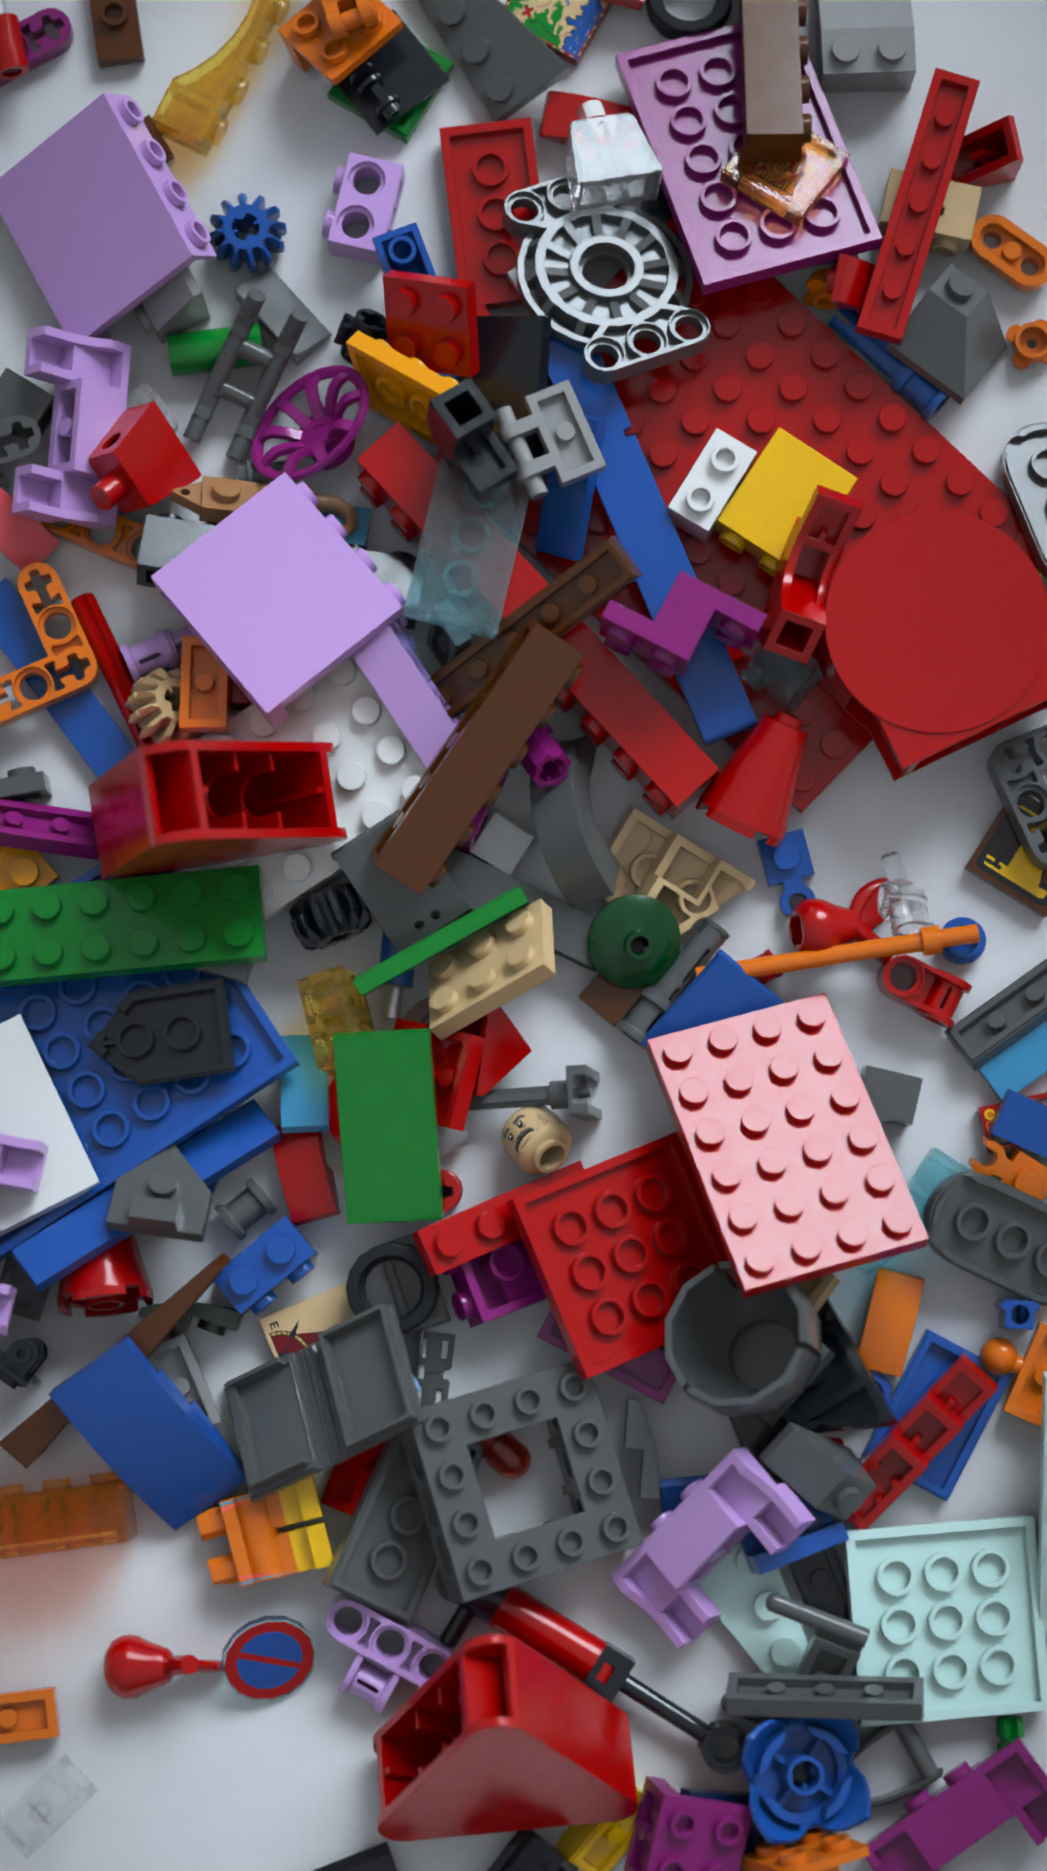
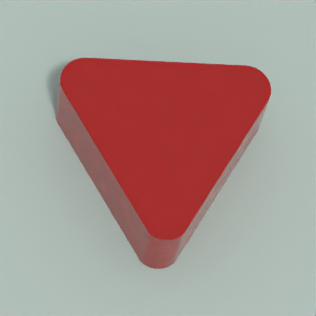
(211, 804)
(502, 1748)

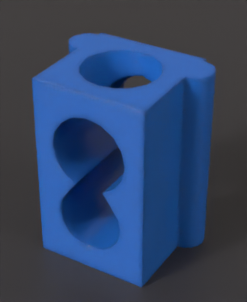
(1016, 1313)

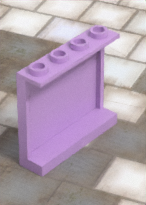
(101, 216)
(278, 595)

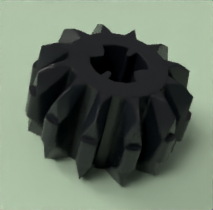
(329, 916)

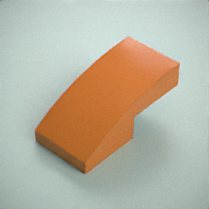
(890, 1320)

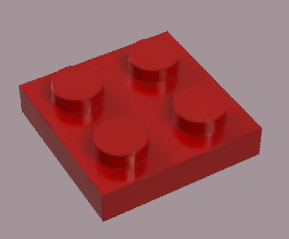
(433, 321)

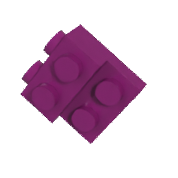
(495, 1284)

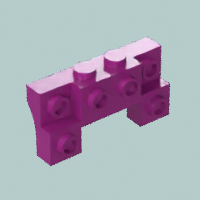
(965, 1811)

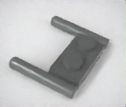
(832, 1647)

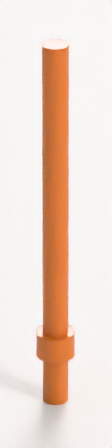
(928, 940)

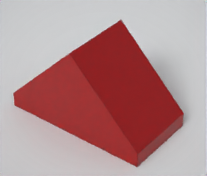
(989, 155)
(501, 1051)

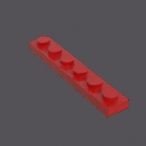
(917, 206)

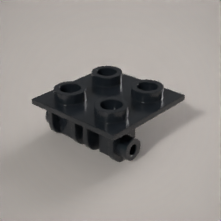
(393, 80)
(22, 1362)

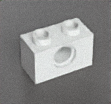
(711, 484)

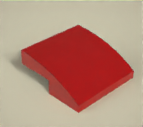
(455, 1072)

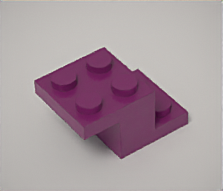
(681, 626)

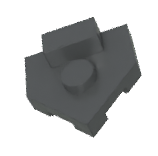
(161, 1199)

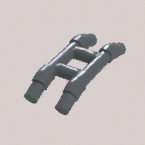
(253, 402)

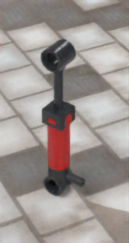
(584, 1657)

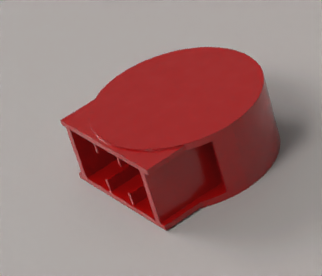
(935, 636)

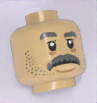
(536, 1139)

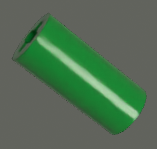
(199, 350)

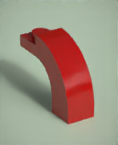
(804, 574)

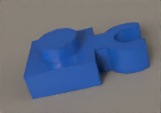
(787, 867)

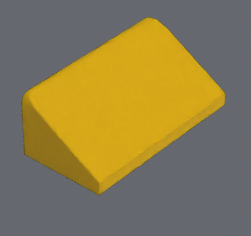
(598, 1844)

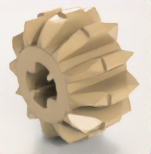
(157, 706)

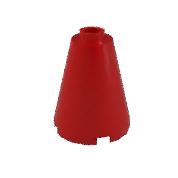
(759, 780)
(107, 1283)

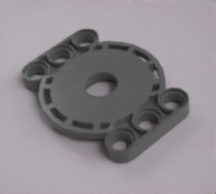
(616, 317)

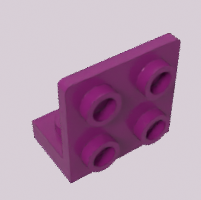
(686, 1832)

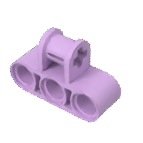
(375, 1668)

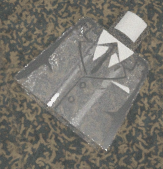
(608, 160)

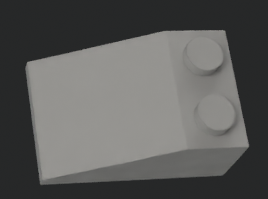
(865, 45)

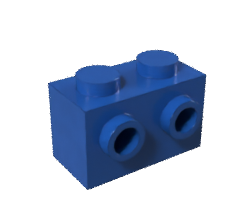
(265, 1265)

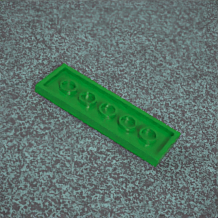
(132, 926)

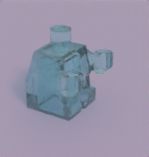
(780, 676)

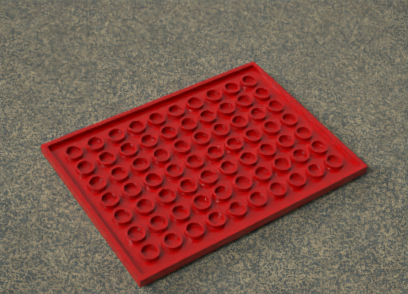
(762, 371)

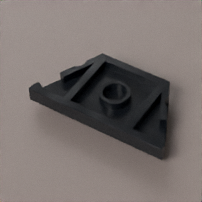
(844, 1391)

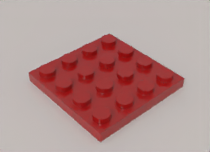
(618, 1250)

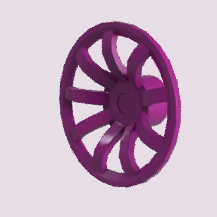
(323, 436)

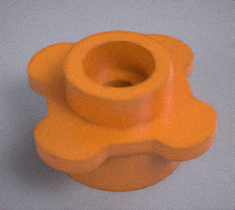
(817, 294)
(1020, 335)

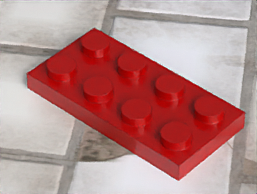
(480, 171)

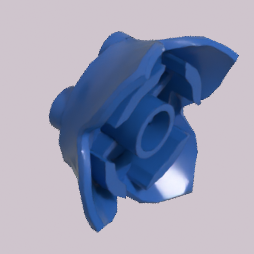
(830, 1798)

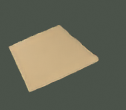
(672, 870)

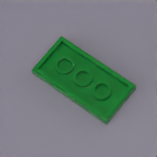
(388, 1126)

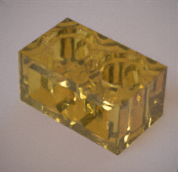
(332, 1007)

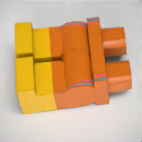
(254, 1536)

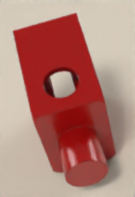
(139, 461)

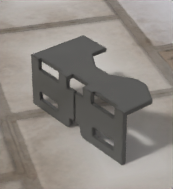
(435, 1364)

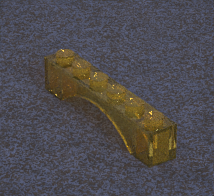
(201, 99)

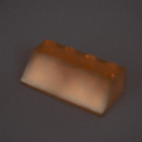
(66, 1515)

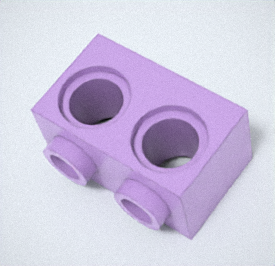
(373, 210)

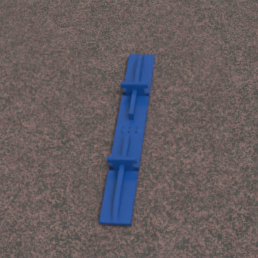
(652, 542)

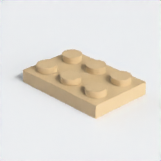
(491, 969)

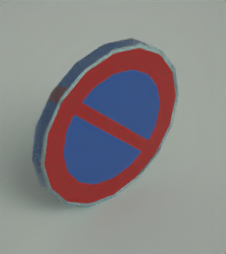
(268, 1658)

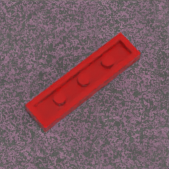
(477, 1228)

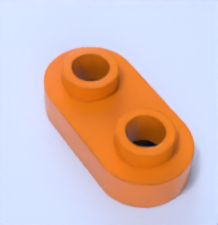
(1013, 250)

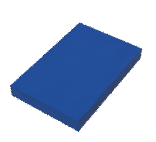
(925, 1366)

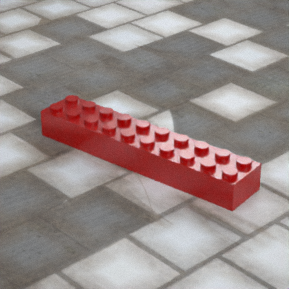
(606, 695)

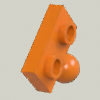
(1025, 1394)

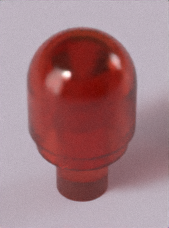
(506, 1455)

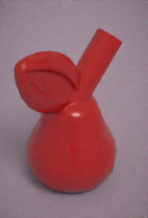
(821, 925)
(139, 1666)

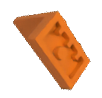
(313, 44)
(814, 1852)

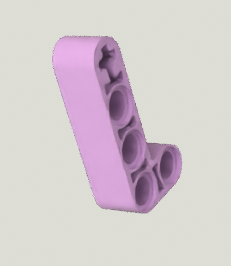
(403, 687)

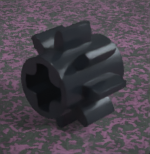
(366, 321)

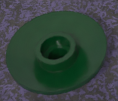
(618, 925)

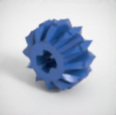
(254, 247)

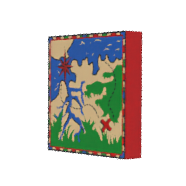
(562, 24)

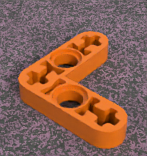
(58, 650)

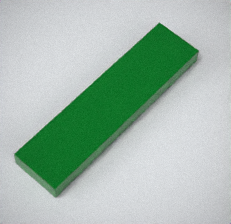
(440, 941)

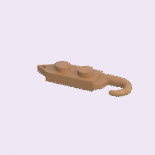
(219, 497)

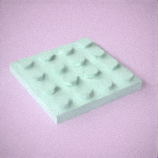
(953, 1610)

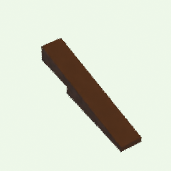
(41, 1428)

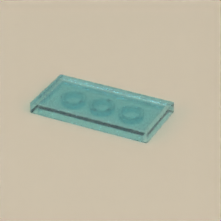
(466, 554)

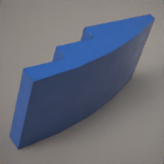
(150, 1433)

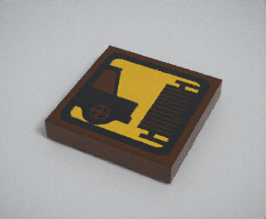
(1004, 863)

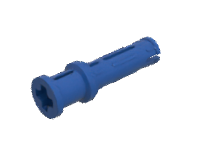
(903, 378)

